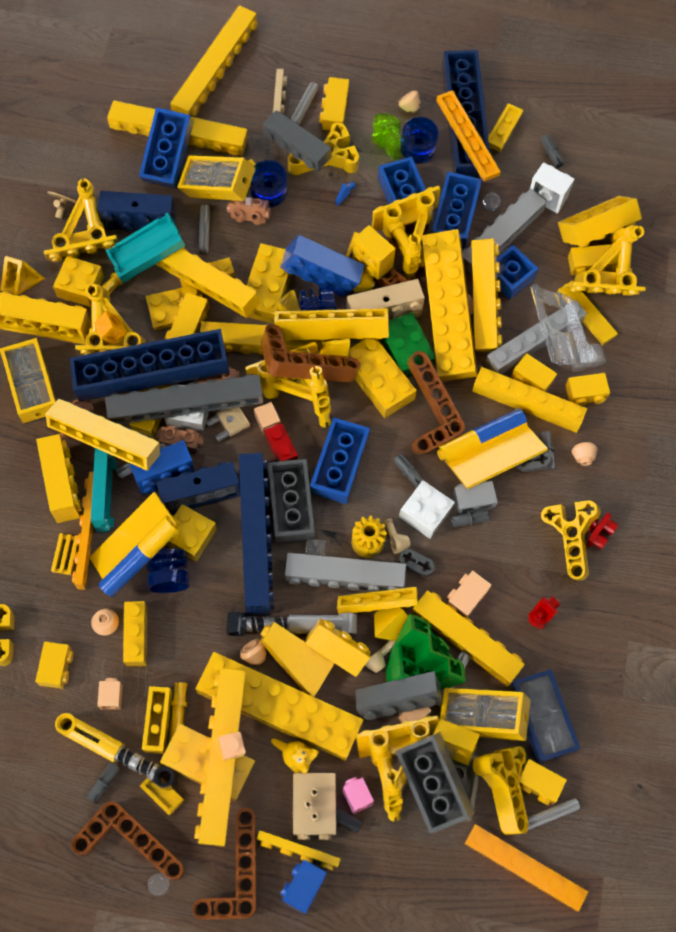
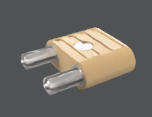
(232, 420)

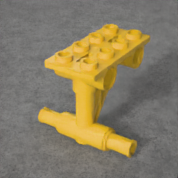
(402, 212)
(81, 241)
(612, 282)
(100, 304)
(311, 389)
(381, 747)

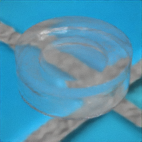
(491, 201)
(158, 884)

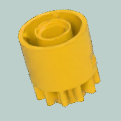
(368, 537)

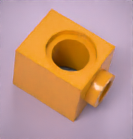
(110, 327)

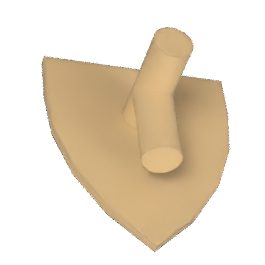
(60, 204)

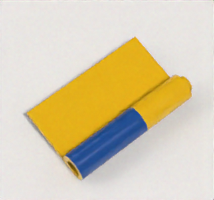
(491, 448)
(134, 544)

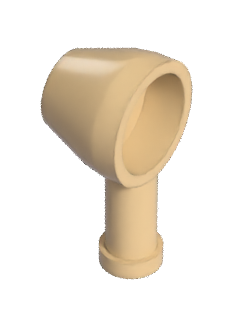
(397, 541)
(377, 660)

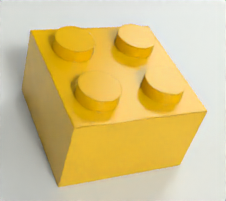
(373, 252)
(74, 278)
(194, 532)

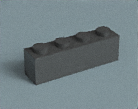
(296, 141)
(398, 696)

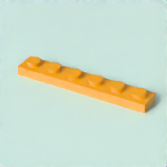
(468, 136)
(84, 538)
(526, 868)

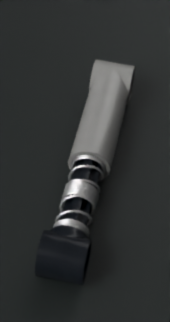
(239, 623)

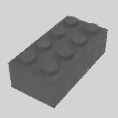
(291, 501)
(435, 782)

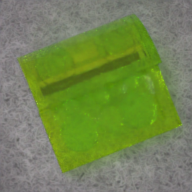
(386, 134)

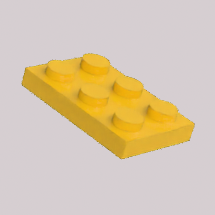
(166, 304)

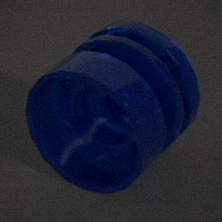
(419, 139)
(269, 182)
(324, 300)
(168, 571)

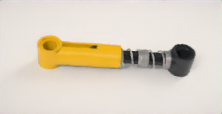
(114, 750)

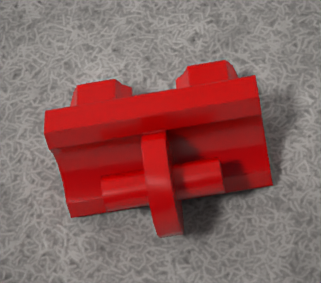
(596, 538)
(543, 612)

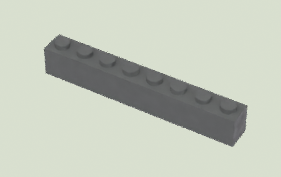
(184, 399)

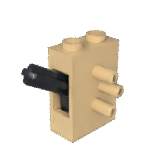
(316, 807)

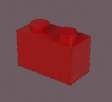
(280, 443)

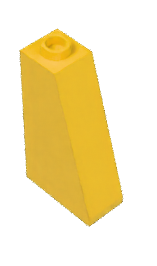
(299, 660)

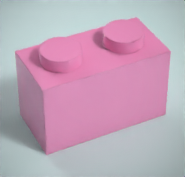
(357, 795)

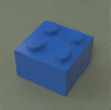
(515, 272)
(303, 886)

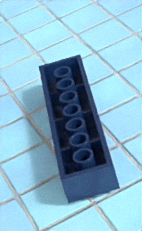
(463, 76)
(149, 365)
(255, 540)

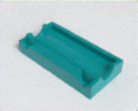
(145, 247)
(102, 491)

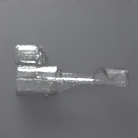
(569, 346)

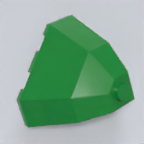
(421, 652)

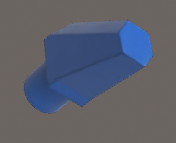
(344, 192)

